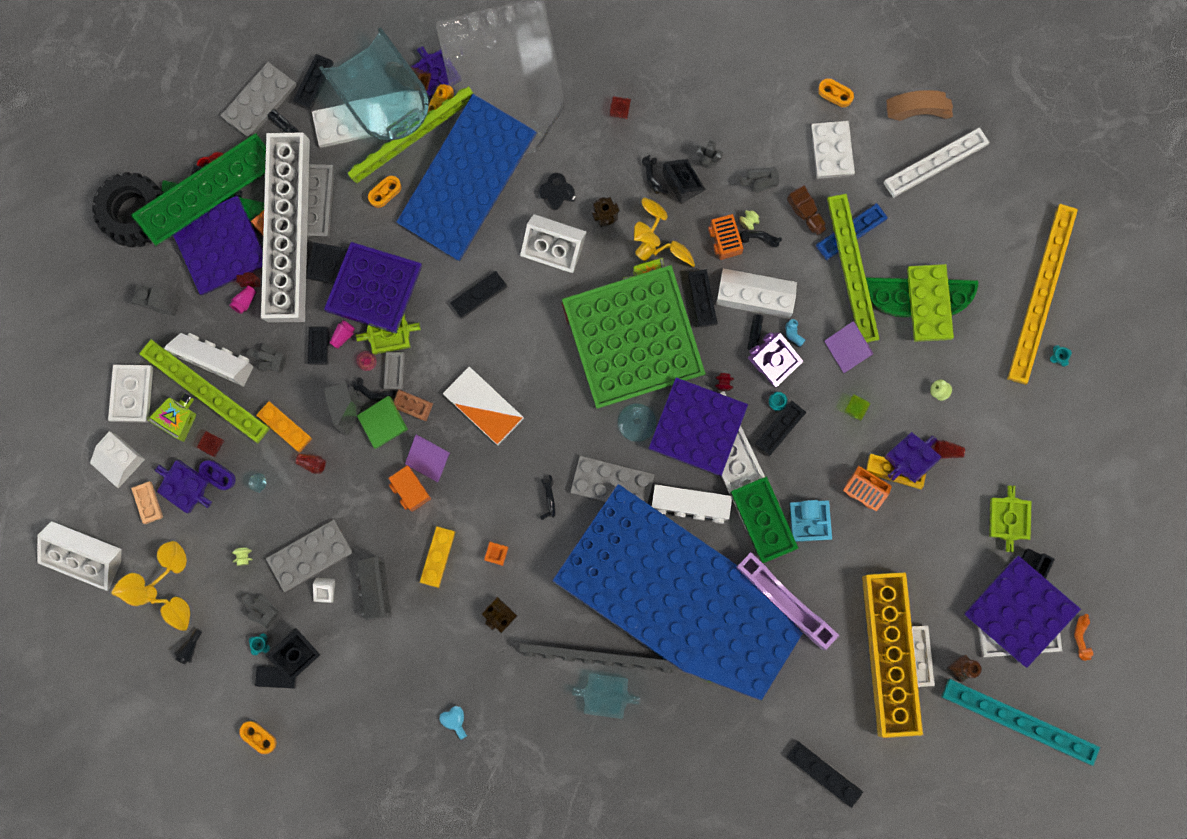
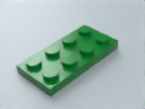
(764, 520)

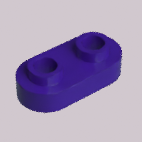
(218, 475)

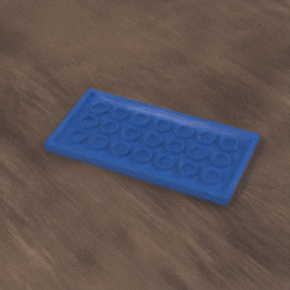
(466, 177)

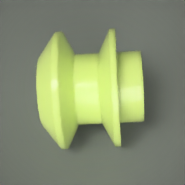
(750, 218)
(941, 390)
(242, 556)

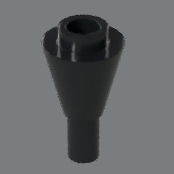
(186, 651)

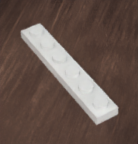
(936, 162)

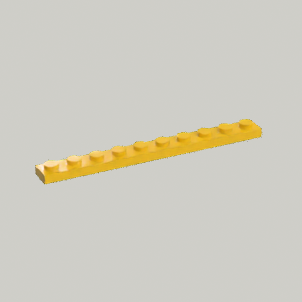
(1042, 294)

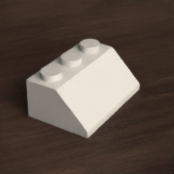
(552, 243)

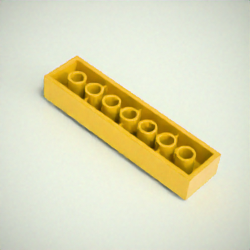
(892, 655)

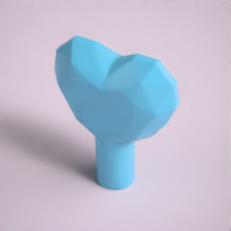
(454, 720)

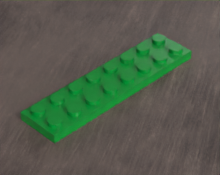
(202, 191)

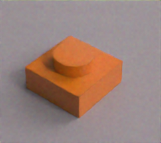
(258, 223)
(496, 553)

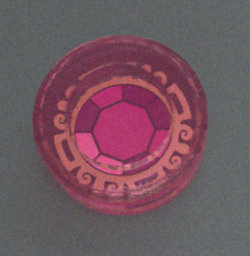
(366, 361)

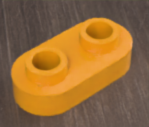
(836, 92)
(441, 94)
(382, 190)
(258, 738)

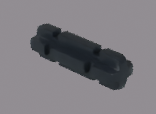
(284, 124)
(755, 331)

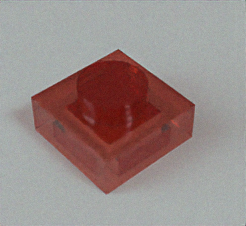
(620, 107)
(248, 279)
(210, 444)

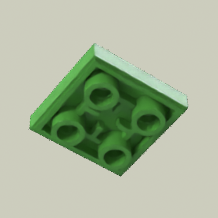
(382, 422)

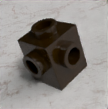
(607, 217)
(498, 615)

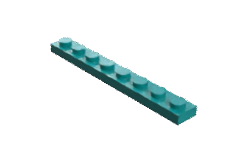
(1020, 722)

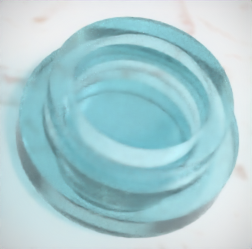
(257, 482)

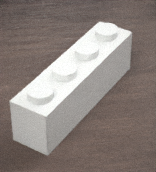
(692, 503)

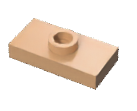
(147, 502)

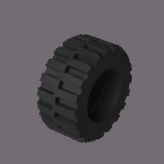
(109, 201)

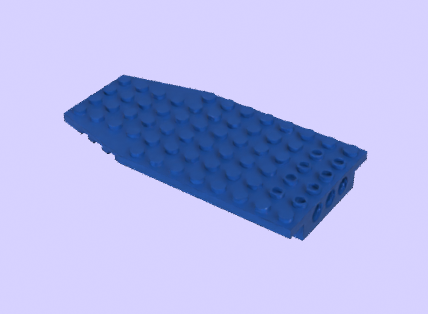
(678, 597)

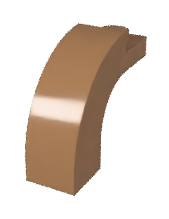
(919, 103)

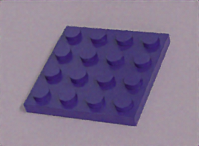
(220, 246)
(373, 287)
(698, 426)
(1022, 611)

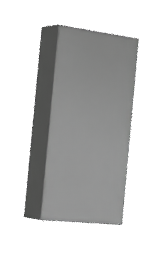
(394, 371)

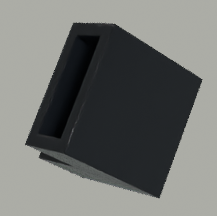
(1040, 562)

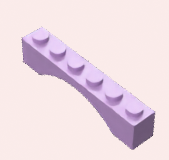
(795, 610)

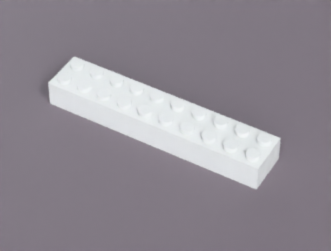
(285, 227)

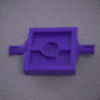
(435, 65)
(912, 457)
(183, 486)

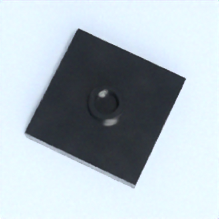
(325, 262)

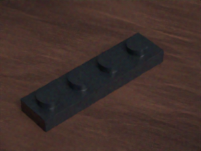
(824, 774)

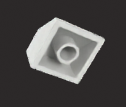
(115, 459)

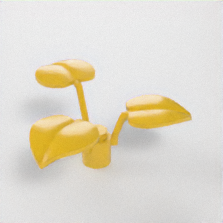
(650, 240)
(134, 592)

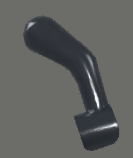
(655, 186)
(769, 239)
(377, 396)
(549, 498)

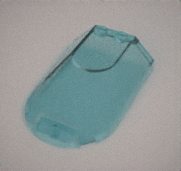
(380, 90)

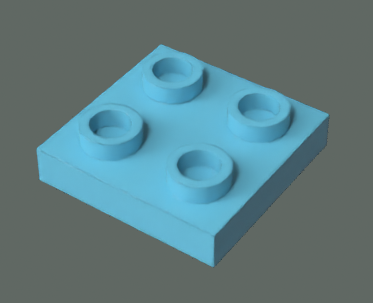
(810, 520)

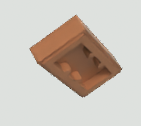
(412, 405)

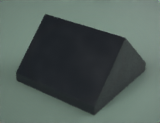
(682, 179)
(292, 654)

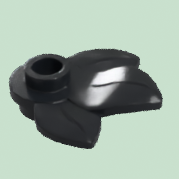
(557, 193)

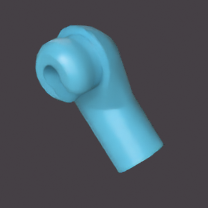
(792, 334)

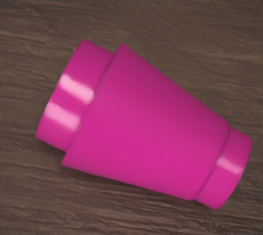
(243, 300)
(342, 334)

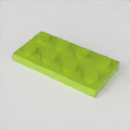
(930, 303)

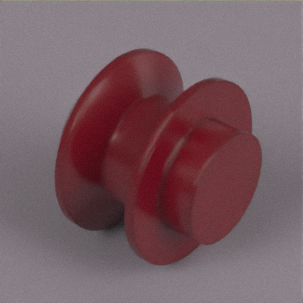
(724, 382)

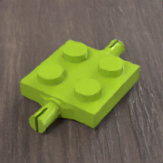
(385, 341)
(1010, 518)

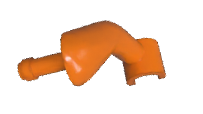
(1082, 624)

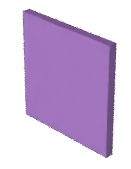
(848, 347)
(427, 458)

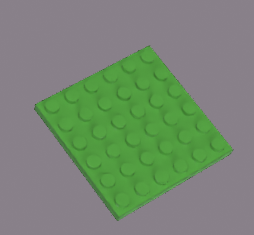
(633, 336)

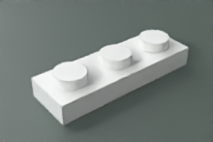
(923, 656)

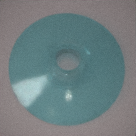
(637, 432)

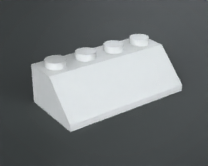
(756, 293)
(210, 358)
(78, 555)

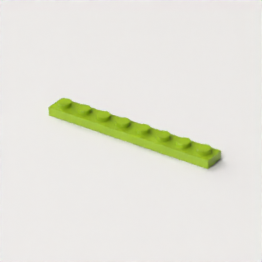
(393, 148)
(852, 267)
(204, 391)

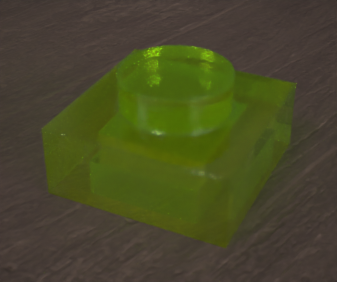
(857, 407)

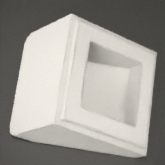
(323, 590)

